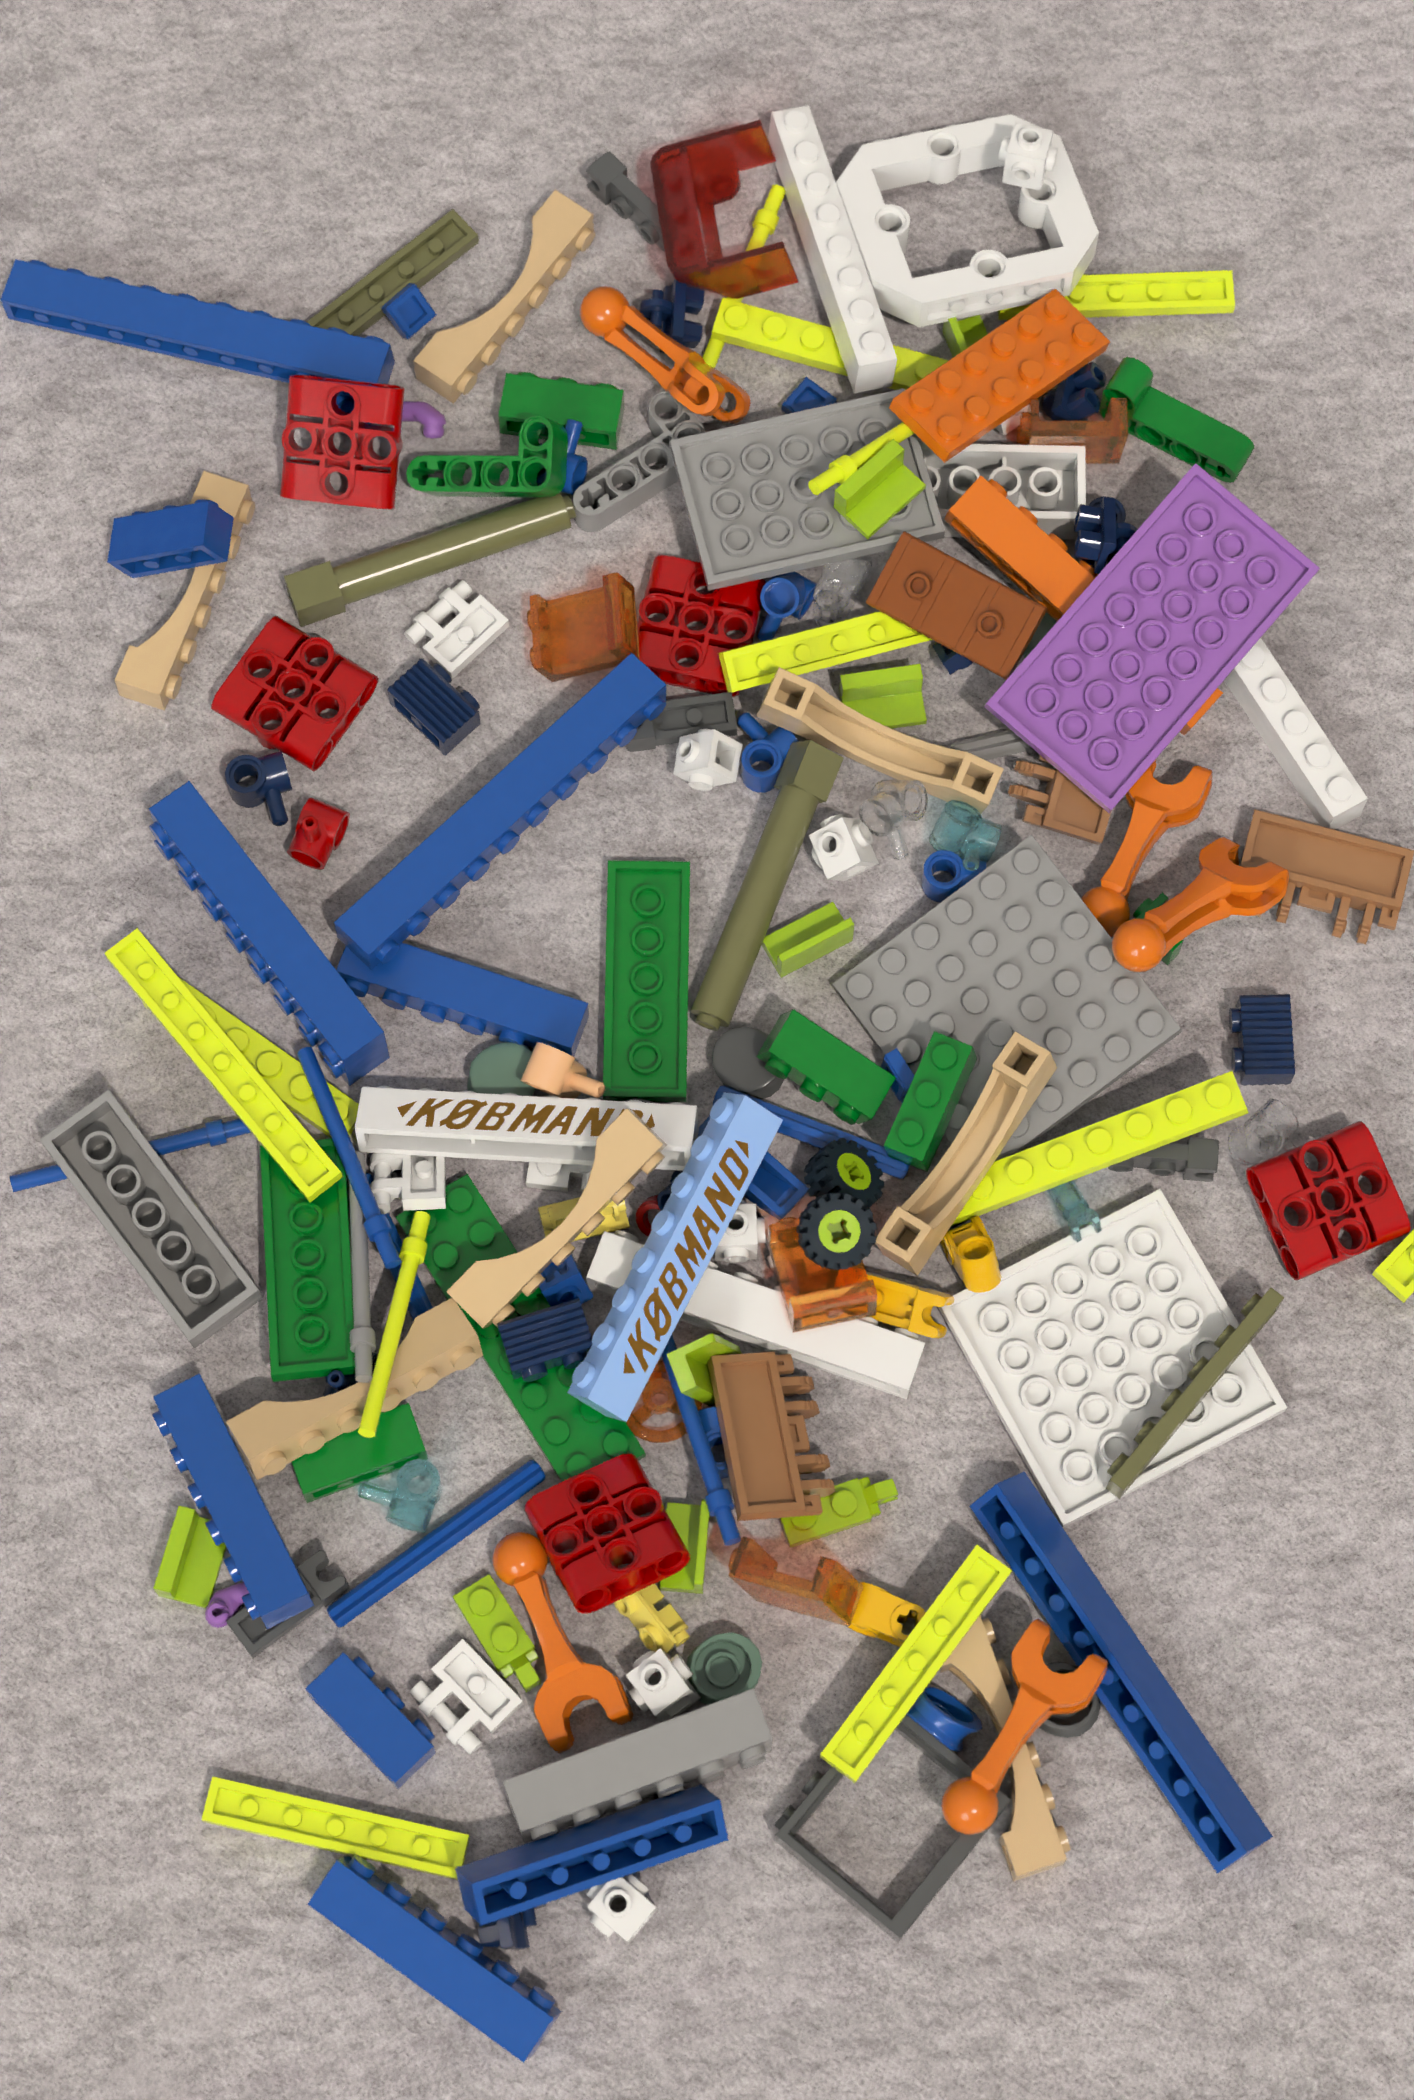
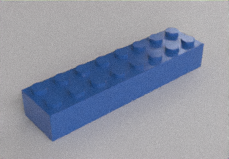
(269, 934)

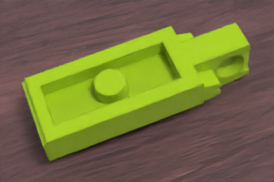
(848, 1507)
(499, 1631)

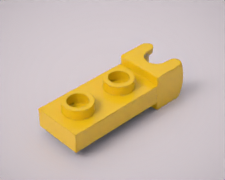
(908, 1306)

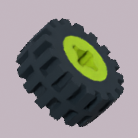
(844, 1169)
(822, 1225)

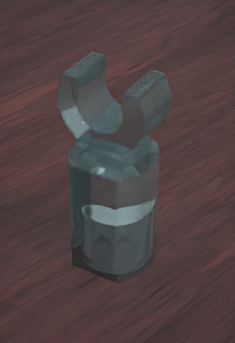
(1074, 1208)

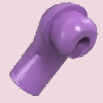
(427, 415)
(225, 1604)

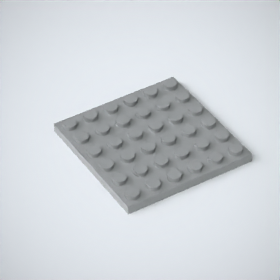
(1007, 959)

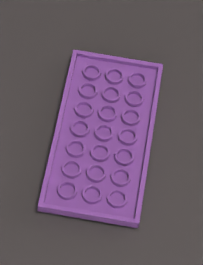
(1151, 638)

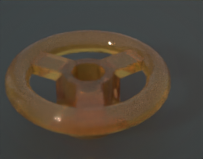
(655, 1386)

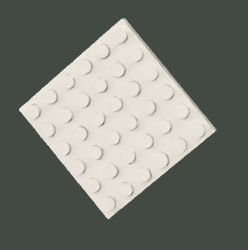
(1092, 1345)

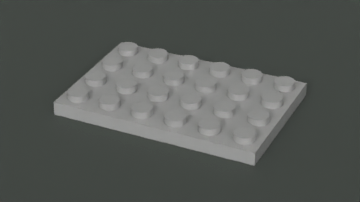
(754, 501)

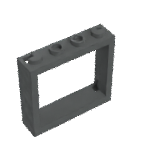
(822, 1785)

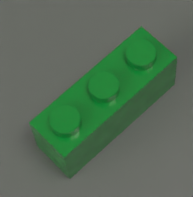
(562, 399)
(825, 1068)
(930, 1101)
(356, 1458)

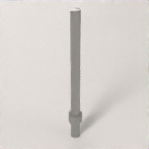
(362, 1336)

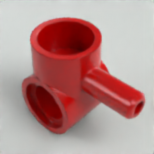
(318, 833)

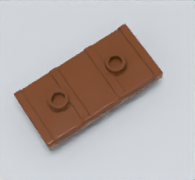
(956, 605)

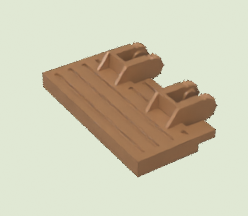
(1065, 805)
(1331, 866)
(765, 1433)

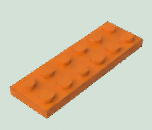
(999, 375)

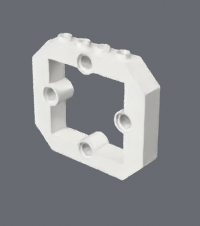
(991, 279)

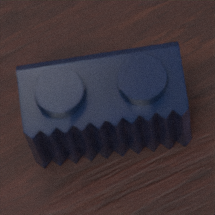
(435, 705)
(1264, 1039)
(546, 1340)

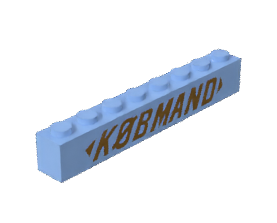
(674, 1256)

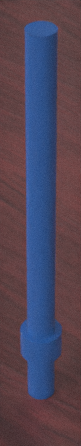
(215, 1133)
(376, 1224)
(718, 1499)

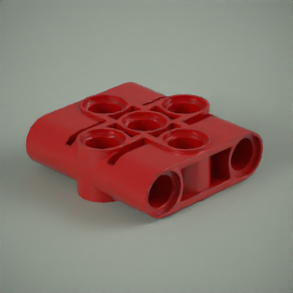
(311, 479)
(674, 593)
(302, 732)
(1366, 1217)
(620, 1498)

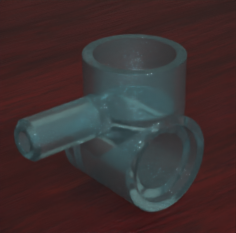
(965, 833)
(406, 1508)

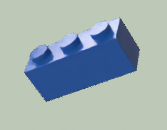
(170, 539)
(372, 1718)

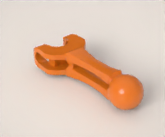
(690, 381)
(1154, 810)
(1215, 894)
(521, 1564)
(972, 1801)

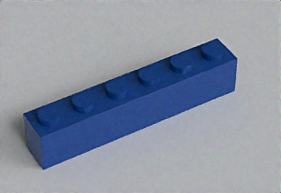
(470, 997)
(233, 1503)
(591, 1854)
(435, 1956)

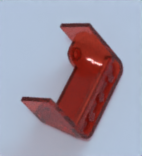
(687, 185)

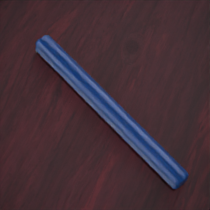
(435, 1543)

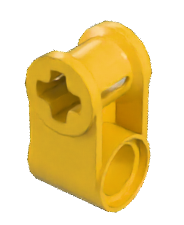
(972, 1256)
(880, 1612)

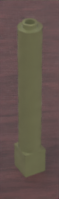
(325, 589)
(802, 784)

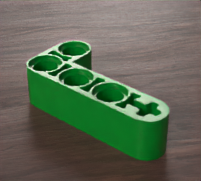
(1174, 425)
(487, 469)

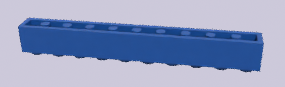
(189, 327)
(501, 812)
(1133, 1686)

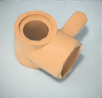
(559, 1074)

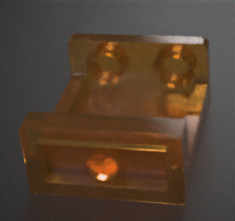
(1102, 439)
(584, 630)
(815, 1293)
(829, 1596)

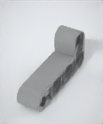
(596, 510)

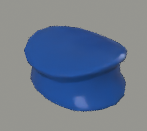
(944, 1717)

